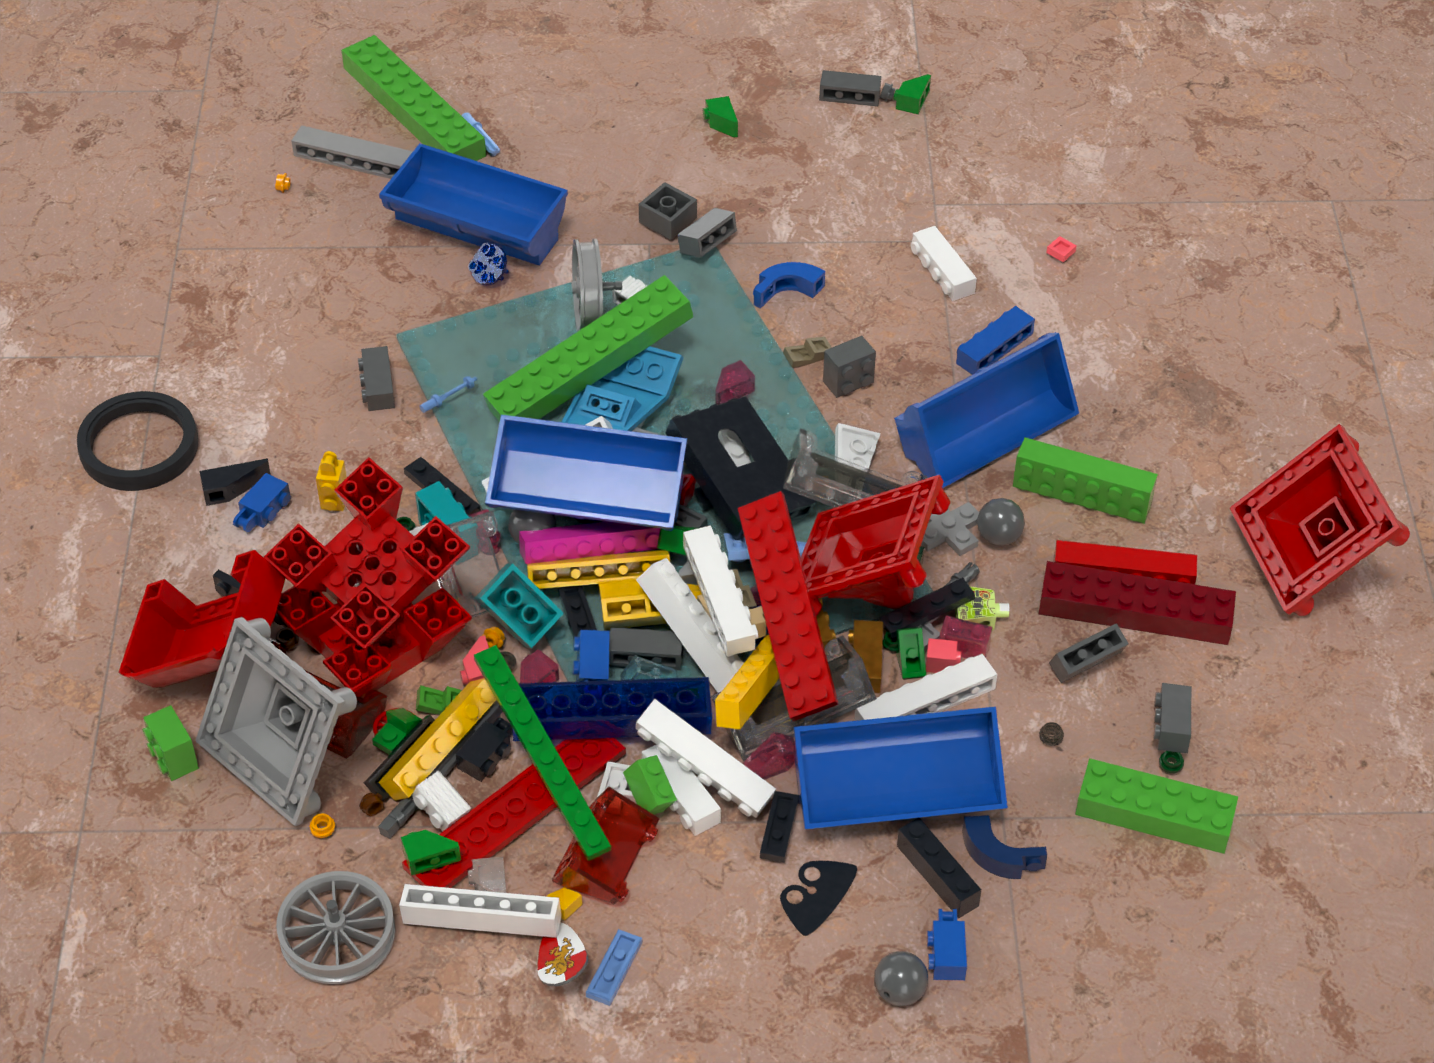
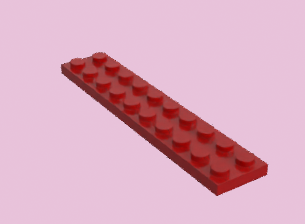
(787, 607)
(516, 808)

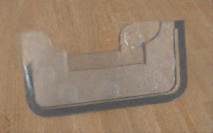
(477, 566)

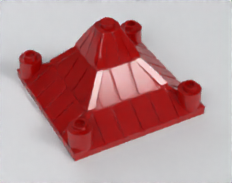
(1316, 520)
(873, 545)

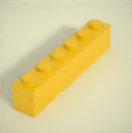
(593, 569)
(747, 687)
(438, 740)

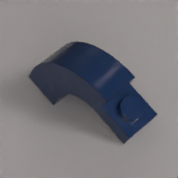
(996, 856)

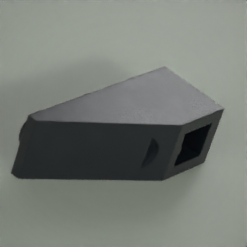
(230, 481)

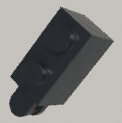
(485, 749)

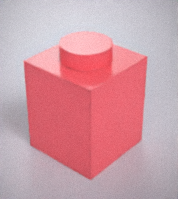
(941, 655)

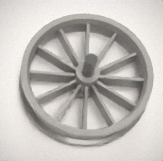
(587, 283)
(335, 927)

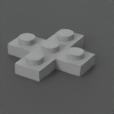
(953, 529)

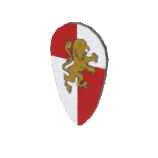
(561, 957)

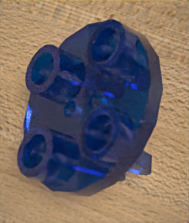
(488, 264)

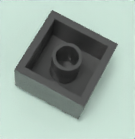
(667, 210)
(849, 366)

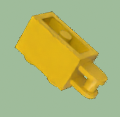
(330, 476)

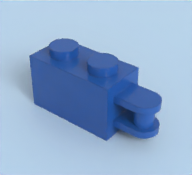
(262, 503)
(592, 655)
(948, 947)

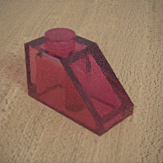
(734, 382)
(538, 669)
(772, 756)

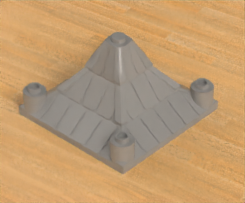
(270, 720)

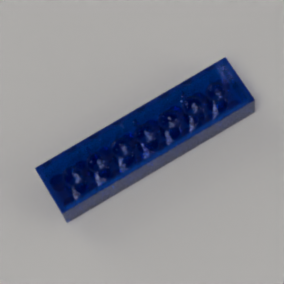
(615, 706)

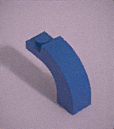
(788, 276)

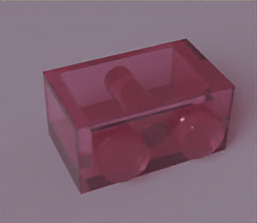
(970, 636)

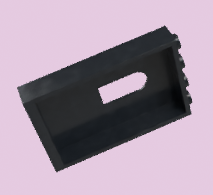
(716, 472)

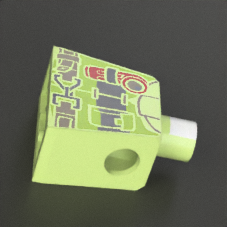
(982, 608)

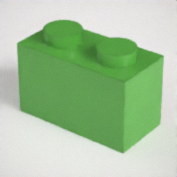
(650, 785)

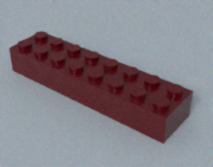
(1138, 603)

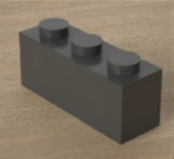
(850, 88)
(707, 232)
(376, 378)
(653, 645)
(1088, 653)
(1173, 717)

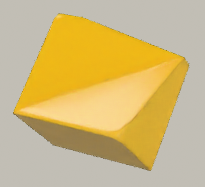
(569, 901)

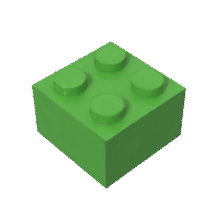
(170, 743)

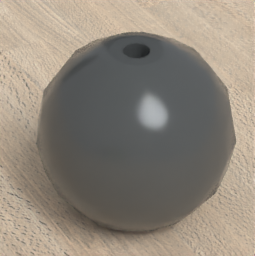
(529, 521)
(1001, 521)
(901, 978)

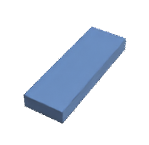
(614, 967)

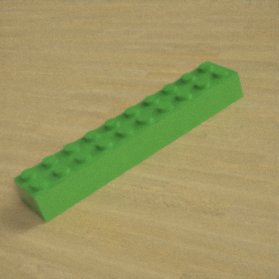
(411, 99)
(591, 352)

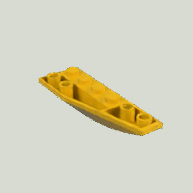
(627, 605)

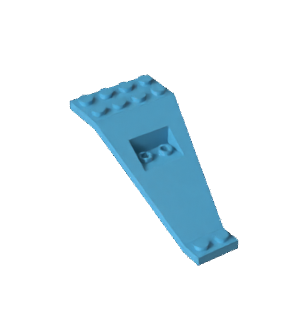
(634, 386)

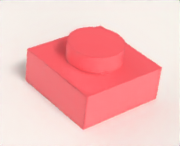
(1061, 249)

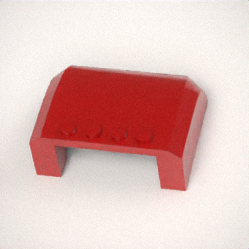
(186, 640)

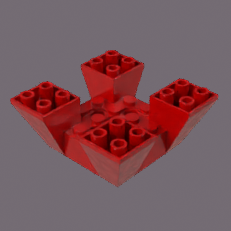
(333, 568)
(410, 640)

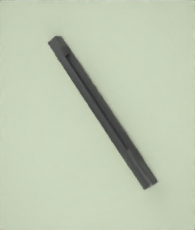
(406, 807)

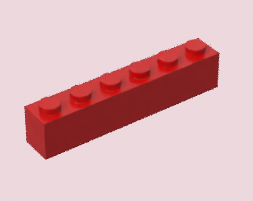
(1135, 561)

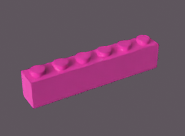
(585, 541)

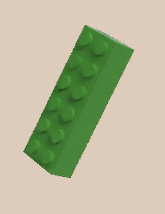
(1084, 480)
(1156, 805)

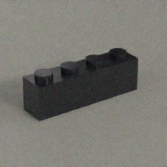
(938, 867)

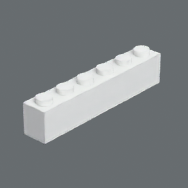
(719, 590)
(689, 622)
(934, 691)
(705, 759)
(480, 910)

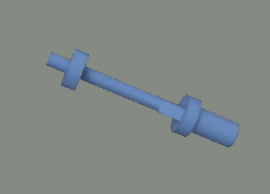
(436, 401)

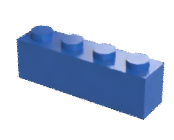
(995, 340)

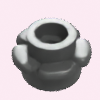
(887, 92)

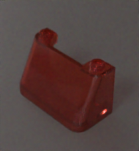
(627, 829)

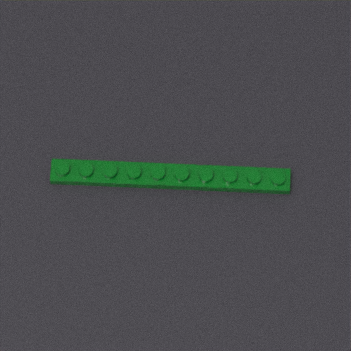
(542, 753)

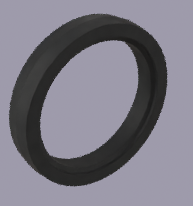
(144, 478)

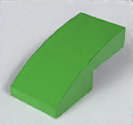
(433, 700)

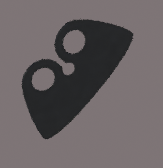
(831, 888)

